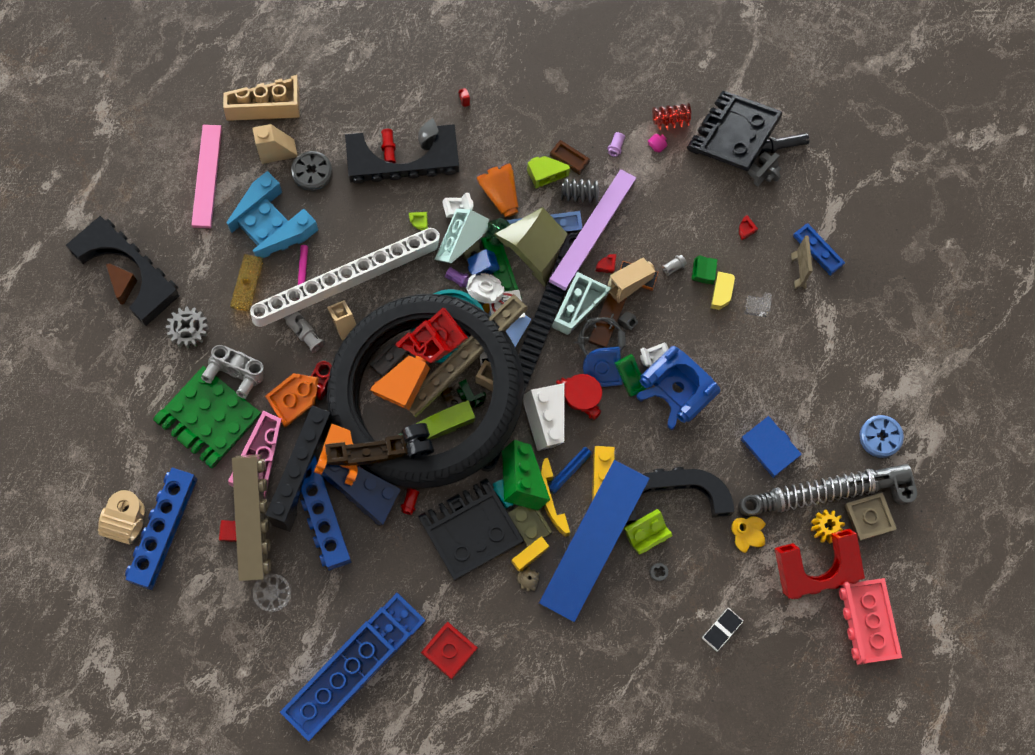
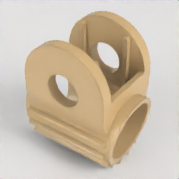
(118, 524)

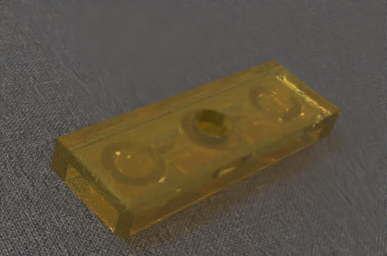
(248, 272)

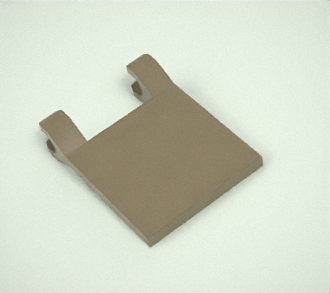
(803, 255)

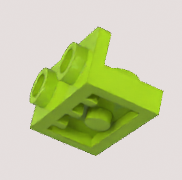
(647, 532)

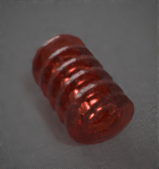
(671, 115)

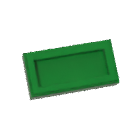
(630, 375)

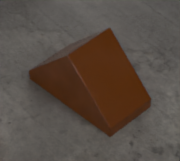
(122, 282)

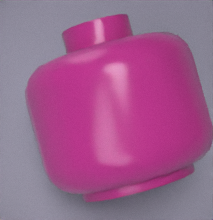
(657, 142)

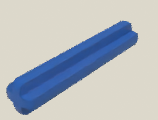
(569, 470)

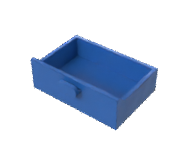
(771, 446)

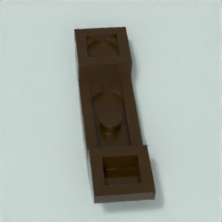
(366, 452)

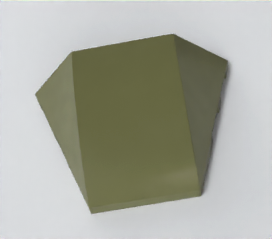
(536, 241)

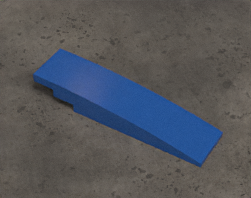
(594, 540)
(352, 666)

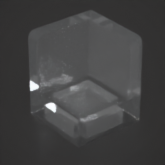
(758, 306)

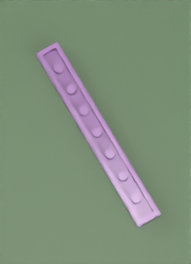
(592, 230)

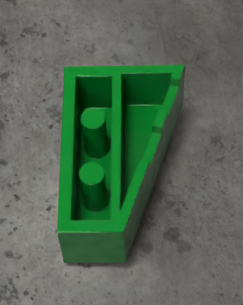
(522, 477)

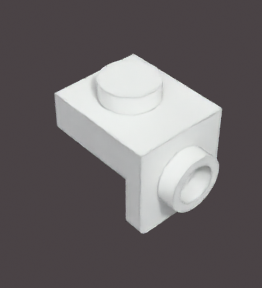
(451, 204)
(650, 355)

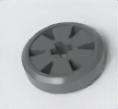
(311, 160)

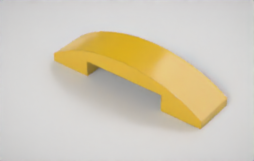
(558, 521)

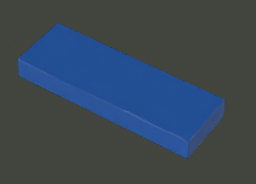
(820, 249)

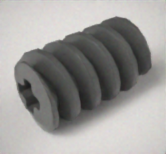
(580, 190)

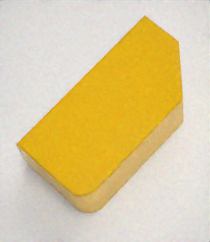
(530, 554)

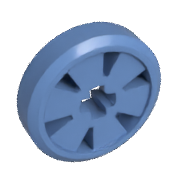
(889, 428)

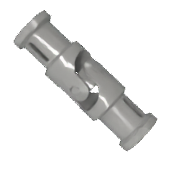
(304, 331)

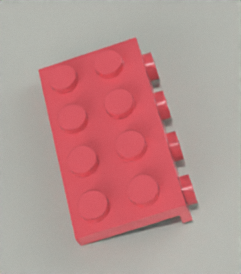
(870, 621)

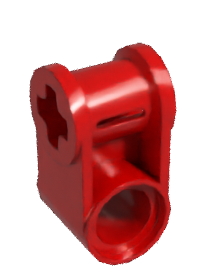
(323, 379)

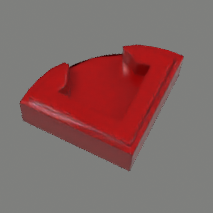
(464, 97)
(746, 228)
(606, 264)

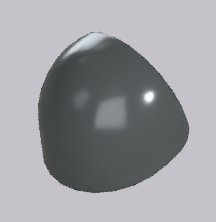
(427, 134)

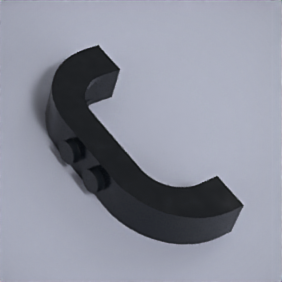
(680, 478)

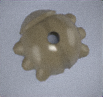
(527, 584)

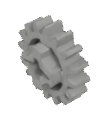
(189, 319)

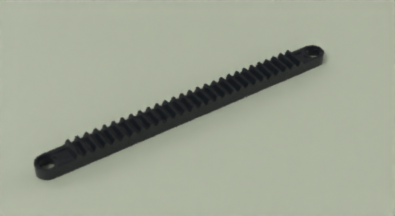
(539, 329)

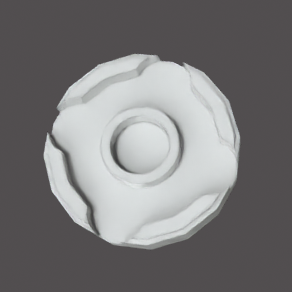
(485, 288)

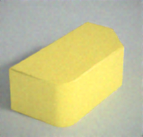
(722, 290)

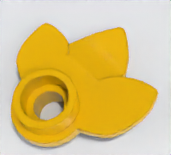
(750, 535)

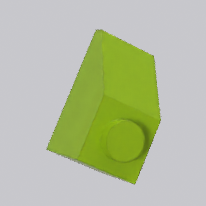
(546, 170)

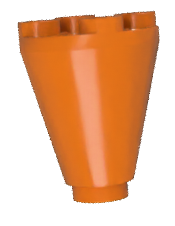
(501, 189)

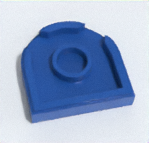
(601, 366)

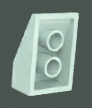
(461, 234)

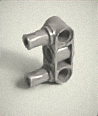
(236, 365)

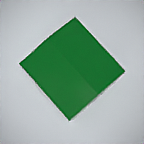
(704, 270)

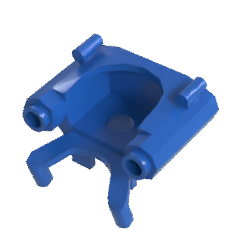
(678, 368)

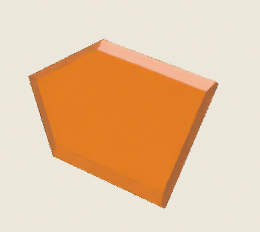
(293, 397)

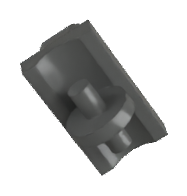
(768, 171)

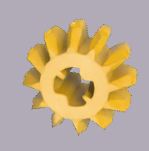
(821, 520)

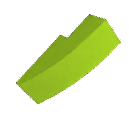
(449, 419)

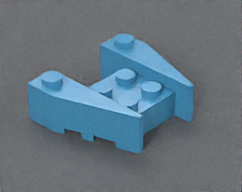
(265, 223)

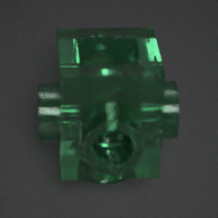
(493, 227)

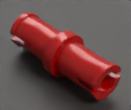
(388, 145)

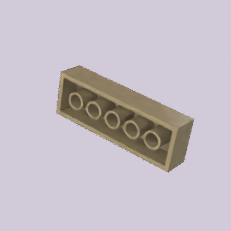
(250, 517)

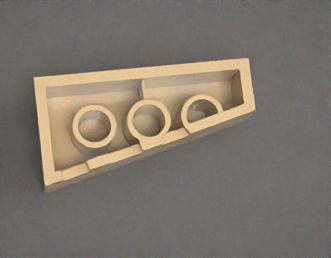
(264, 101)

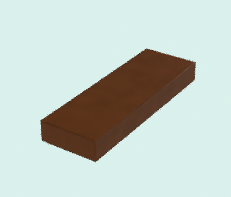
(602, 334)

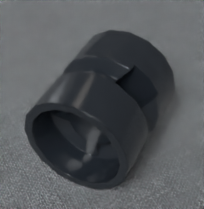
(417, 439)

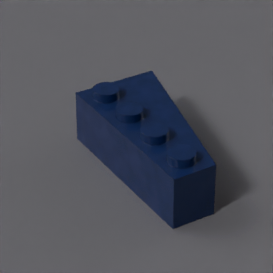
(368, 491)

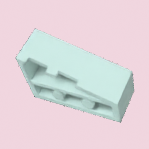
(579, 302)

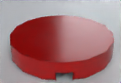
(582, 392)

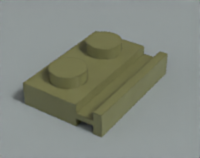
(529, 524)

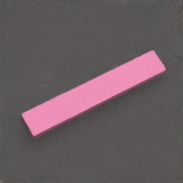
(206, 176)

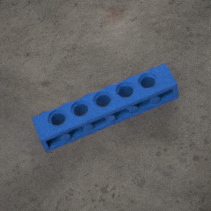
(171, 520)
(340, 555)

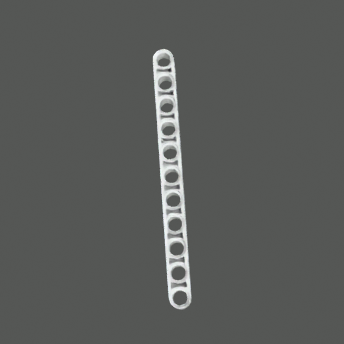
(339, 282)

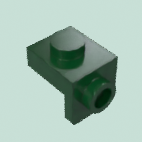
(466, 394)

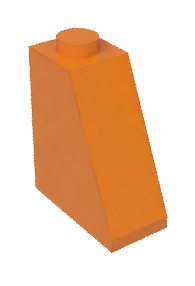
(402, 382)

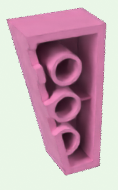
(264, 442)

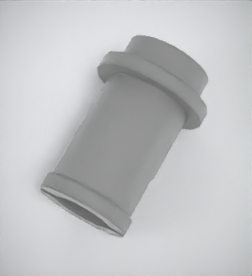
(674, 265)

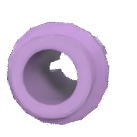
(616, 144)

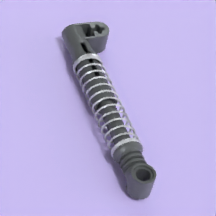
(836, 488)

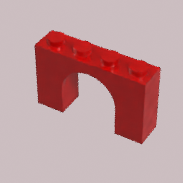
(845, 568)

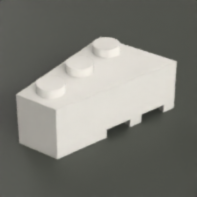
(546, 415)

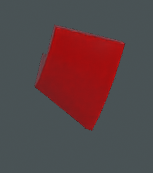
(434, 337)

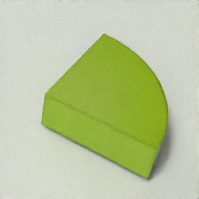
(419, 220)

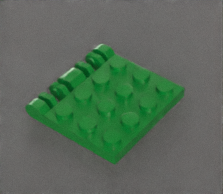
(209, 414)

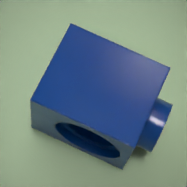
(483, 263)

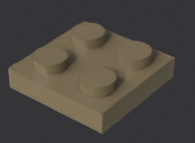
(870, 516)

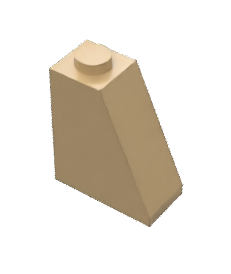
(273, 144)
(630, 279)

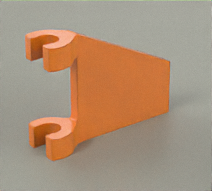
(336, 435)

